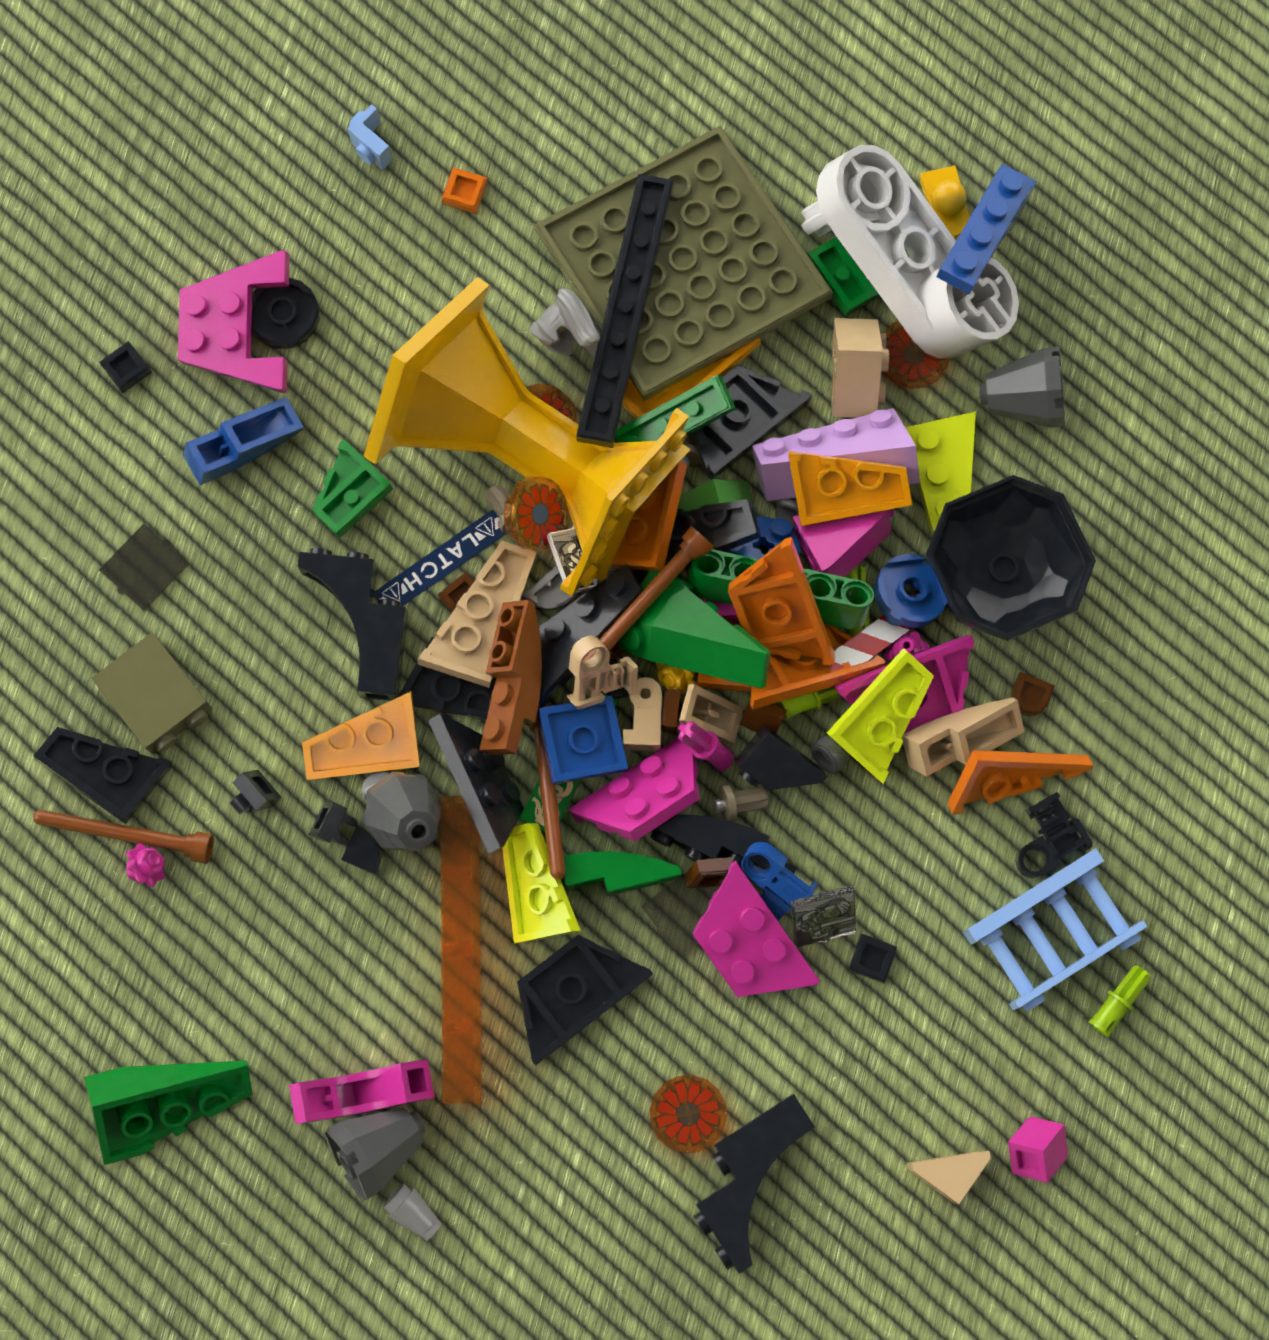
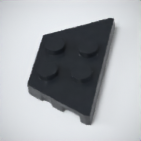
(759, 411)
(481, 780)
(572, 992)

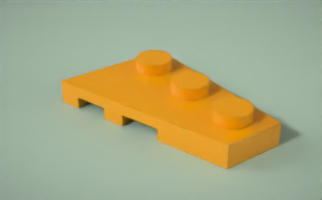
(845, 487)

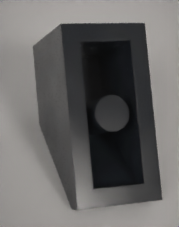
(776, 763)

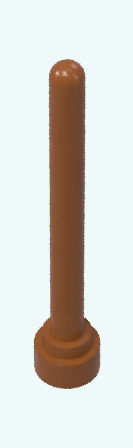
(691, 548)
(549, 805)
(197, 846)

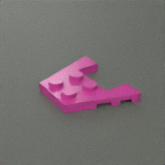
(218, 323)

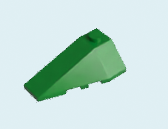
(694, 637)
(146, 1103)

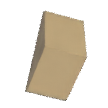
(711, 713)
(952, 1174)

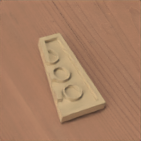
(468, 634)

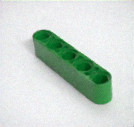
(839, 599)

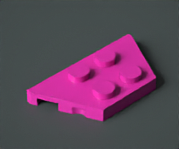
(946, 689)
(644, 794)
(749, 941)

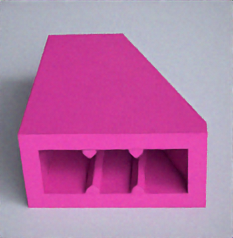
(842, 543)

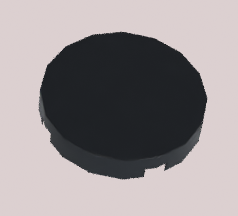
(284, 315)

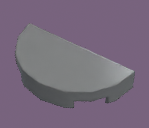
(547, 594)

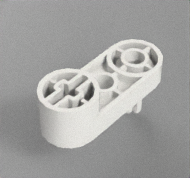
(938, 317)

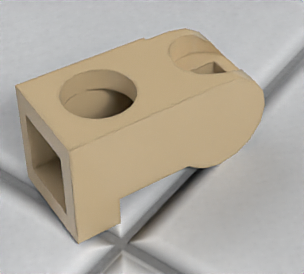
(646, 717)

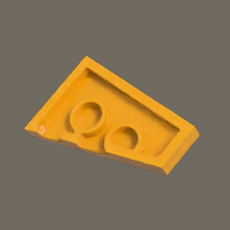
(367, 743)

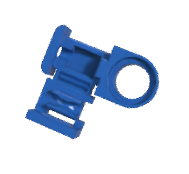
(777, 881)

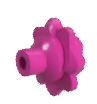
(911, 643)
(145, 865)

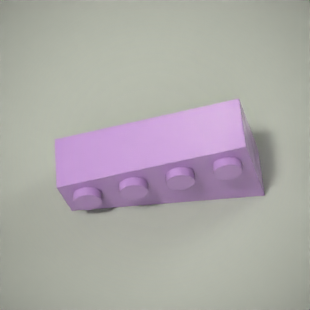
(871, 438)

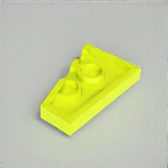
(944, 461)
(879, 717)
(535, 898)

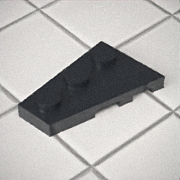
(447, 693)
(102, 772)

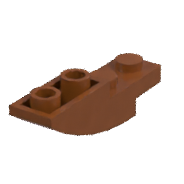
(517, 667)

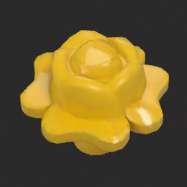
(675, 677)

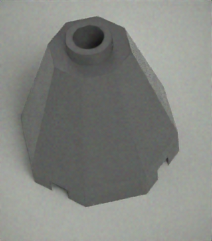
(1027, 389)
(403, 812)
(374, 1147)

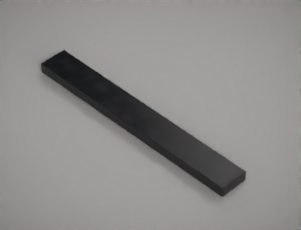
(625, 311)

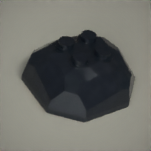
(1010, 557)

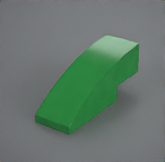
(617, 870)

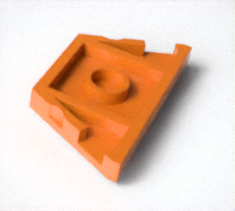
(779, 607)
(799, 677)

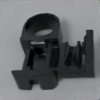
(1059, 835)

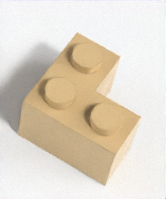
(858, 359)

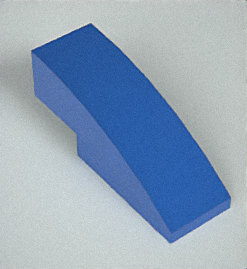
(241, 440)

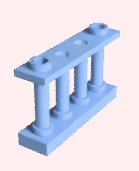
(1053, 893)

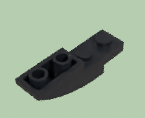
(707, 836)

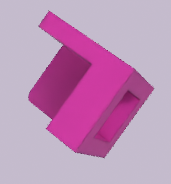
(1038, 1149)

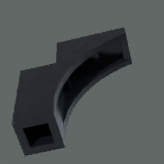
(378, 627)
(747, 1157)

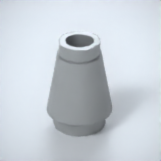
(412, 1212)

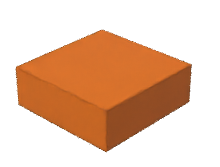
(464, 190)

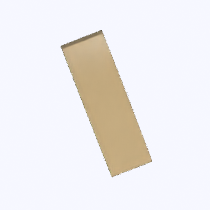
(959, 733)

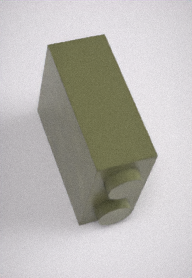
(152, 694)

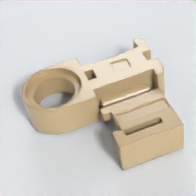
(597, 674)

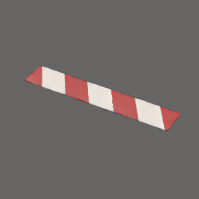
(868, 642)

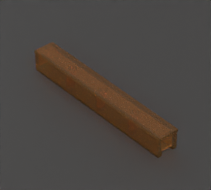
(461, 955)

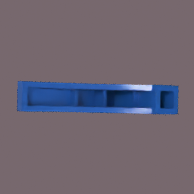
(986, 228)

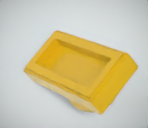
(946, 197)

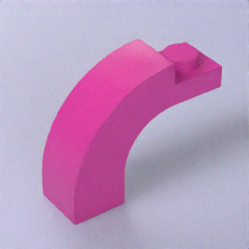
(361, 1092)

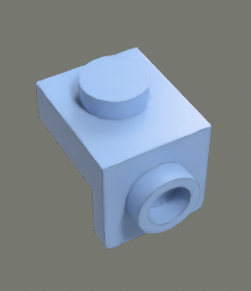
(367, 143)

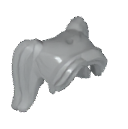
(564, 323)

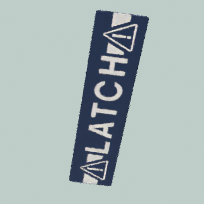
(442, 560)

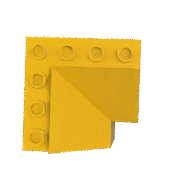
(463, 394)

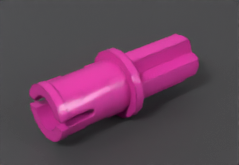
(706, 745)

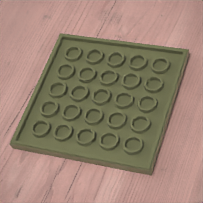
(721, 268)

